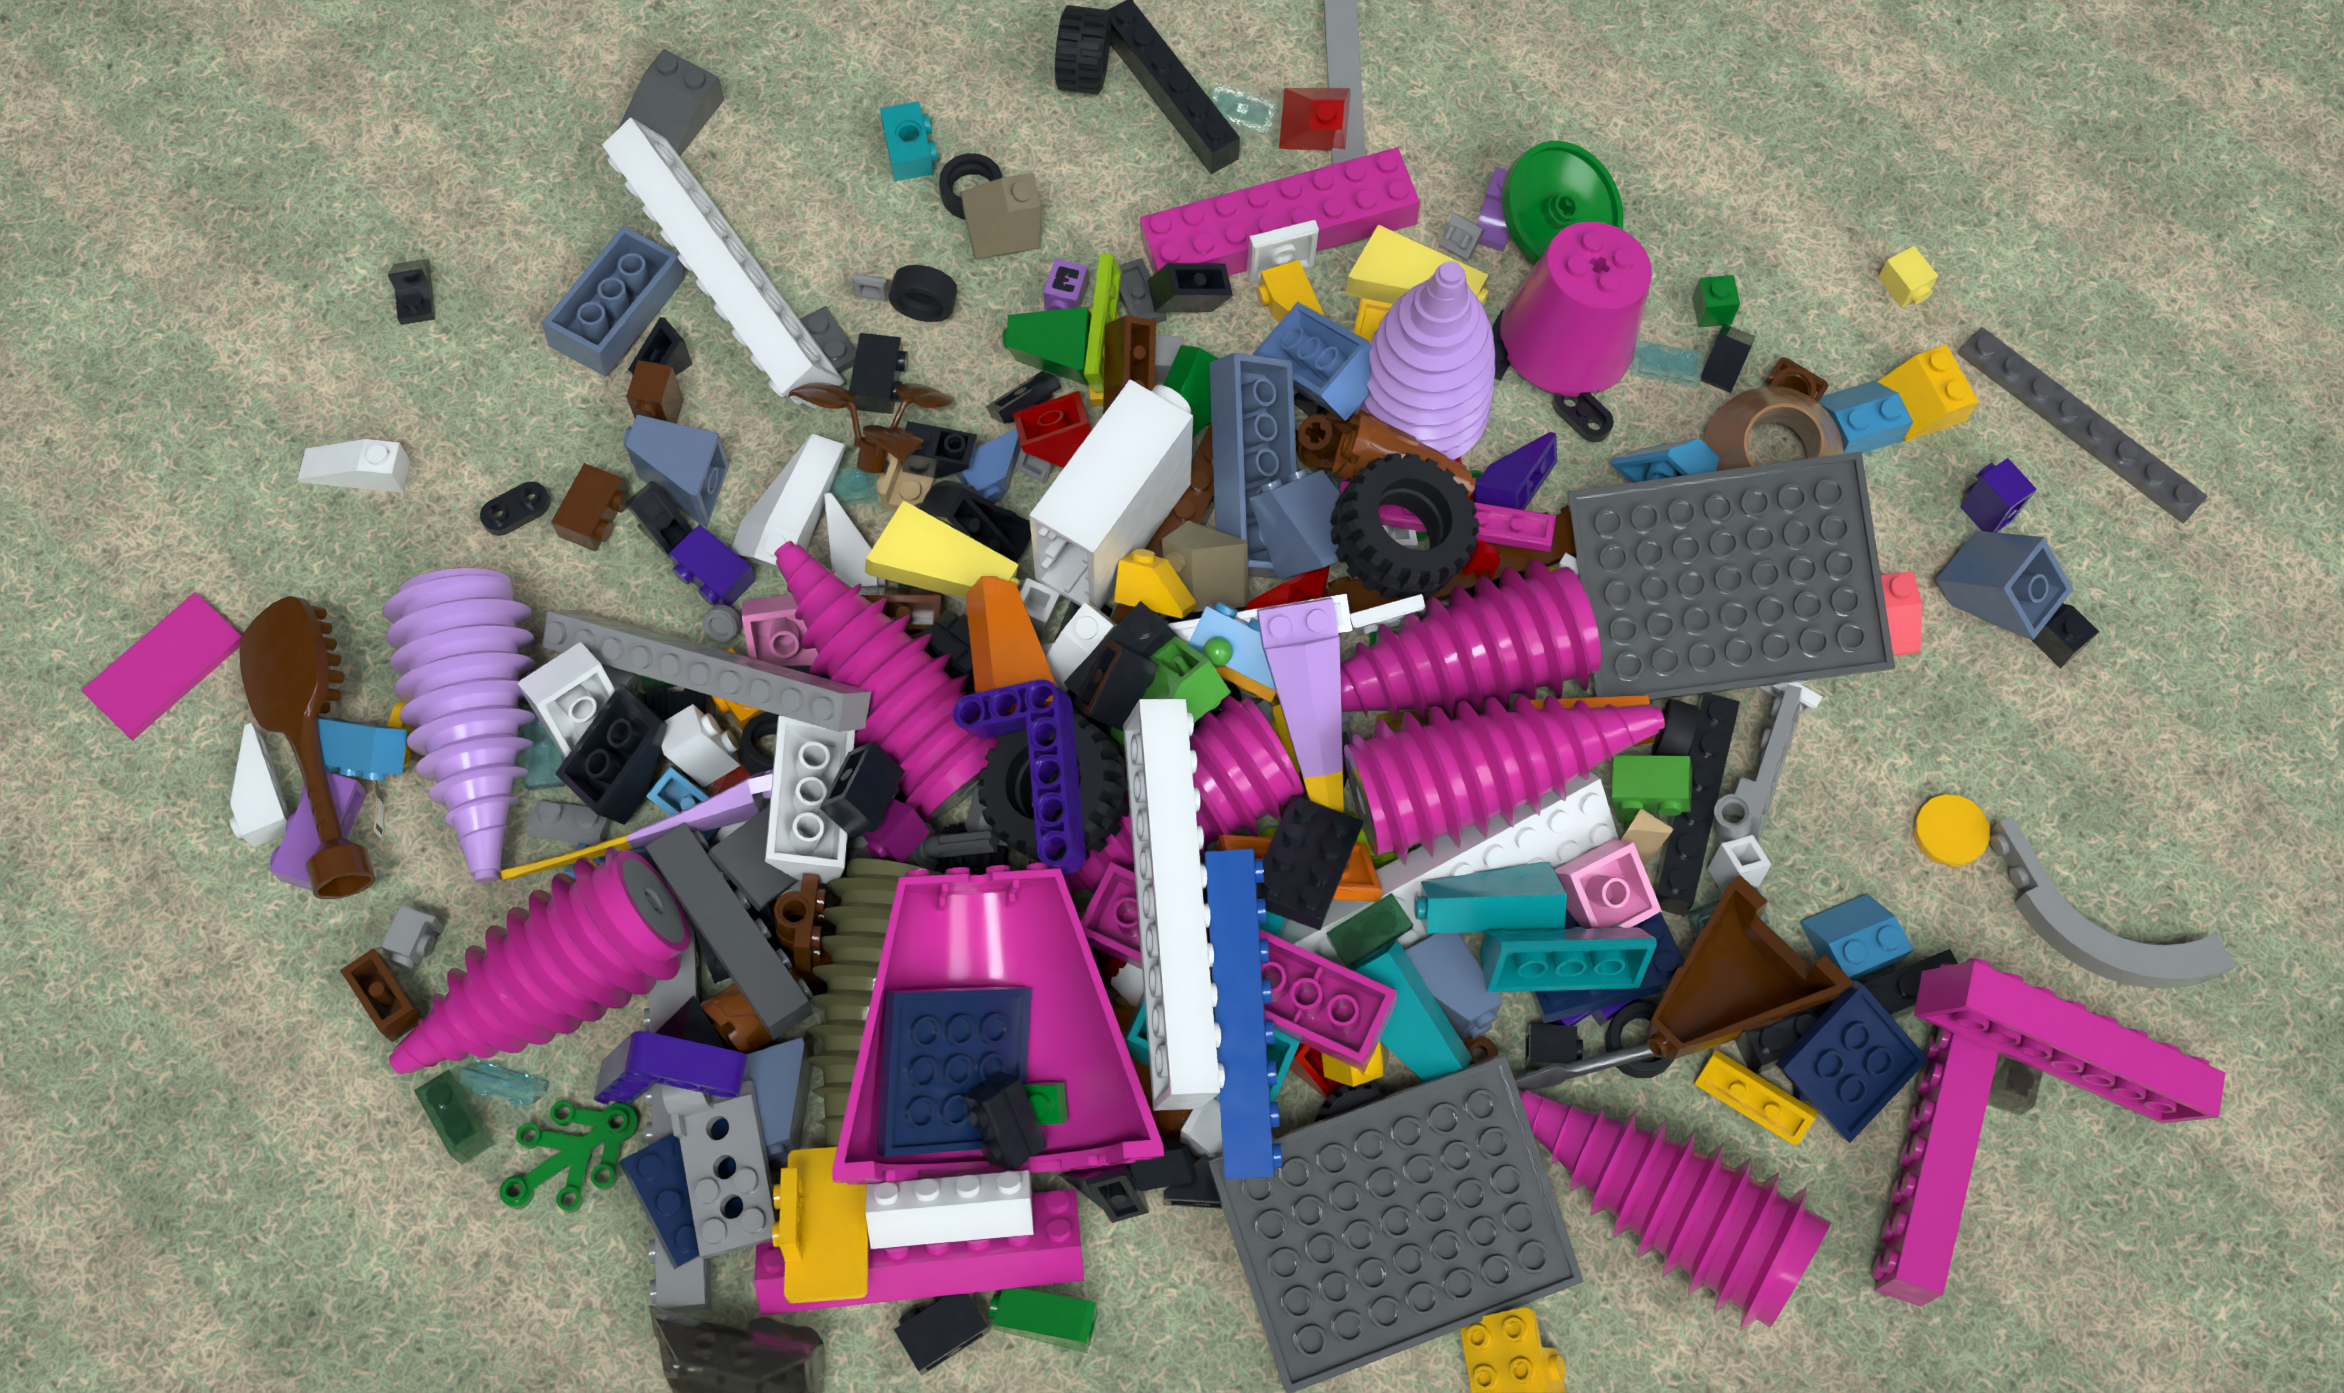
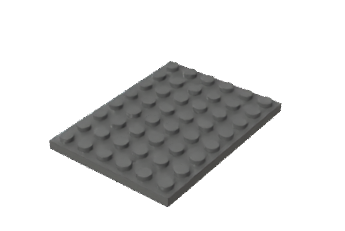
(1733, 578)
(1398, 1224)

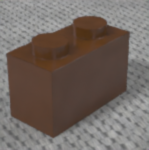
(655, 392)
(590, 507)
(382, 995)

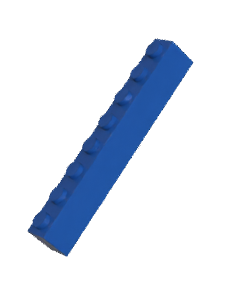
(1240, 1011)

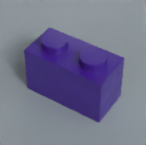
(1997, 496)
(711, 567)

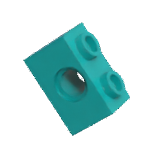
(904, 124)

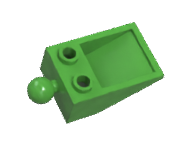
(1188, 676)

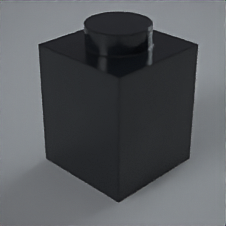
(1551, 1045)

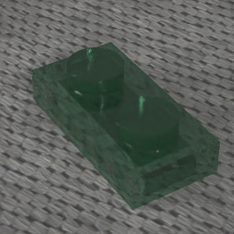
(1369, 930)

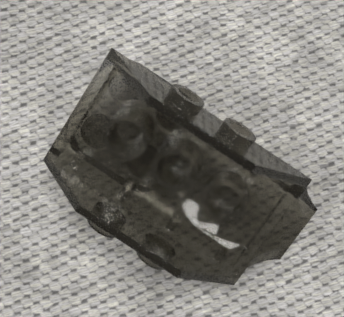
(738, 1358)

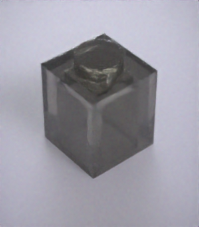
(2014, 1086)

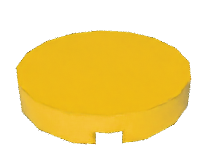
(1951, 830)

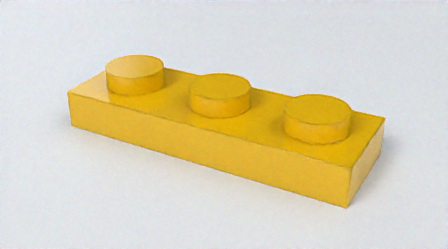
(1756, 1098)

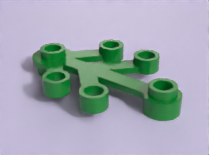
(574, 1152)

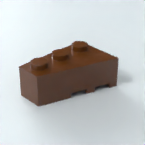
(919, 603)

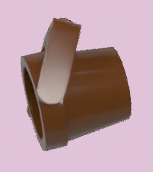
(1797, 378)

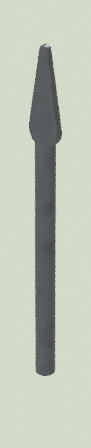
(1559, 1073)

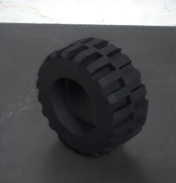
(1432, 498)
(1010, 788)

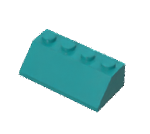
(1565, 959)

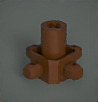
(1319, 439)

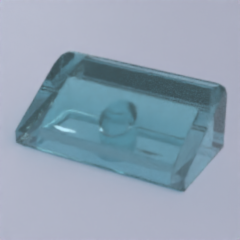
(1245, 108)

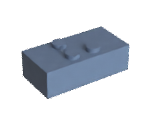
(613, 301)

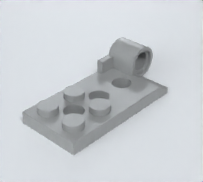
(1755, 797)
(692, 1121)

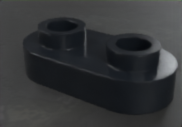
(1585, 411)
(515, 509)

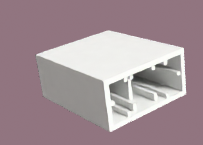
(1113, 493)

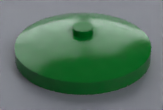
(1554, 189)

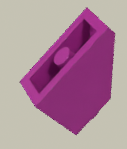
(898, 833)

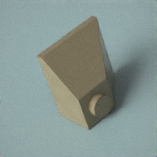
(1003, 216)

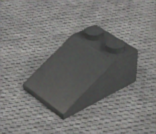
(675, 99)

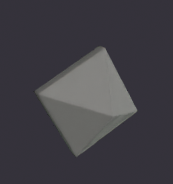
(1033, 466)

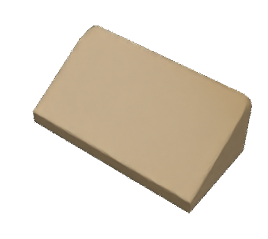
(1647, 834)

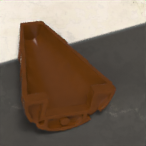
(1737, 980)

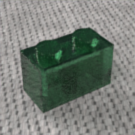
(455, 1117)

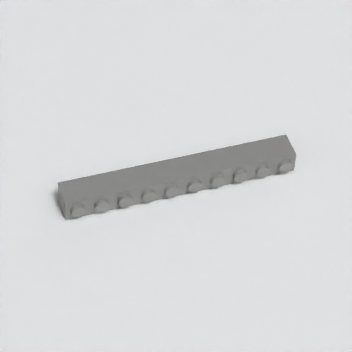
(710, 670)
(689, 1285)

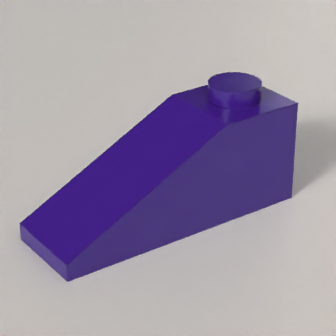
(1519, 475)

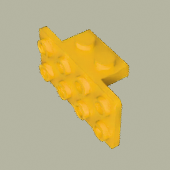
(820, 1230)
(1508, 1357)

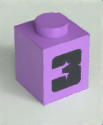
(1065, 286)

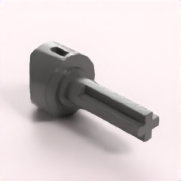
(949, 845)

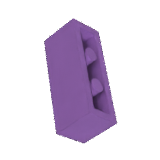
(301, 835)

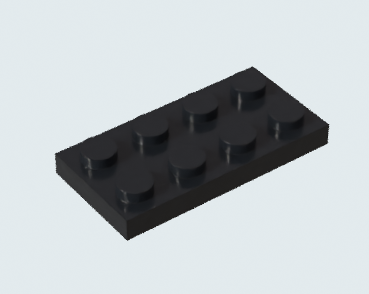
(1307, 861)

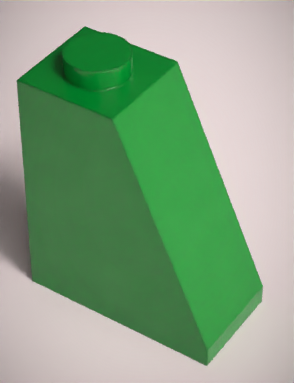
(1051, 340)
(1191, 379)
(1044, 1317)

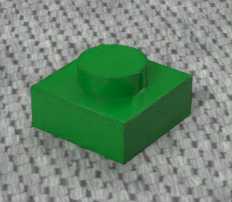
(1048, 1101)

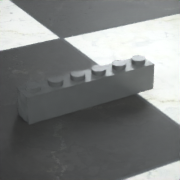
(730, 930)

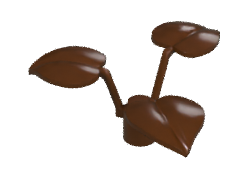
(877, 439)

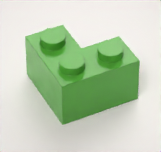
(1651, 785)

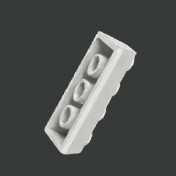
(799, 832)
(949, 1209)

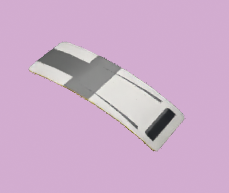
(379, 817)

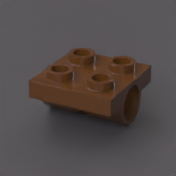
(800, 923)

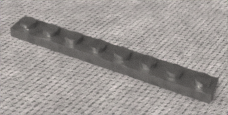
(2083, 425)

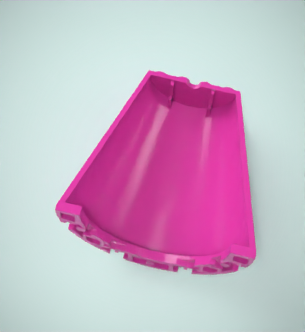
(1004, 934)

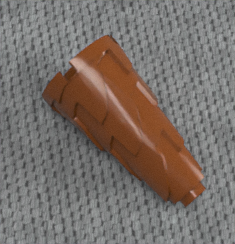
(1376, 439)
(736, 1020)

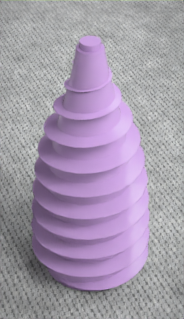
(1434, 364)
(463, 698)

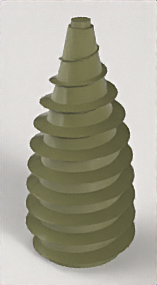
(850, 977)

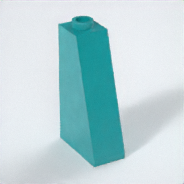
(1493, 900)
(1418, 1027)

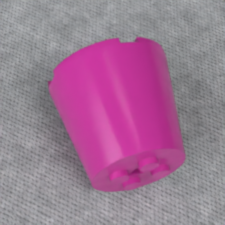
(1579, 310)

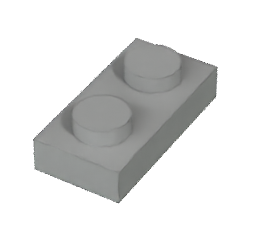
(567, 823)

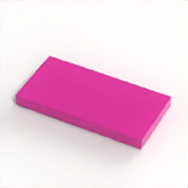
(163, 666)

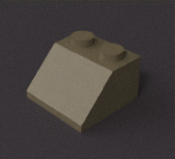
(1209, 564)

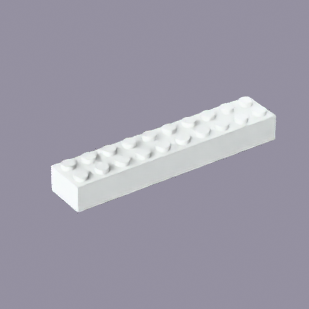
(719, 260)
(1555, 836)
(1172, 906)

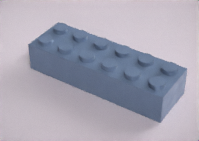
(1250, 443)

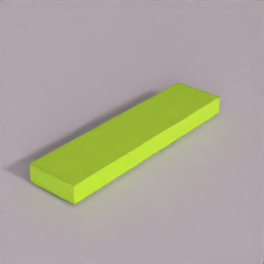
(1103, 312)

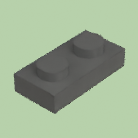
(1135, 292)
(830, 338)

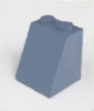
(683, 462)
(1297, 521)
(2006, 581)
(1456, 983)
(782, 1091)

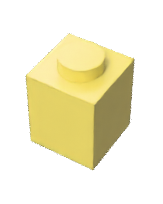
(1908, 277)

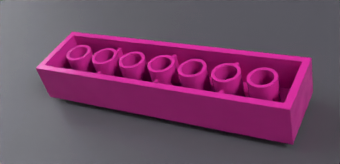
(1342, 198)
(1310, 995)
(2069, 1042)
(1935, 1169)
(952, 1267)

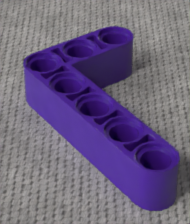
(1044, 759)
(669, 1061)

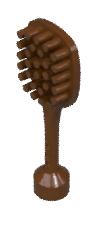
(287, 689)

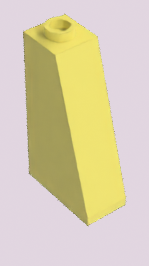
(1396, 264)
(933, 555)

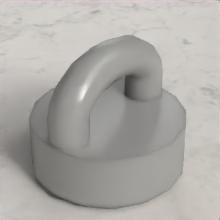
(722, 623)

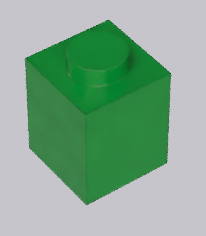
(1716, 301)

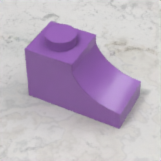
(1492, 214)

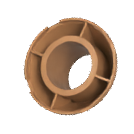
(1731, 424)

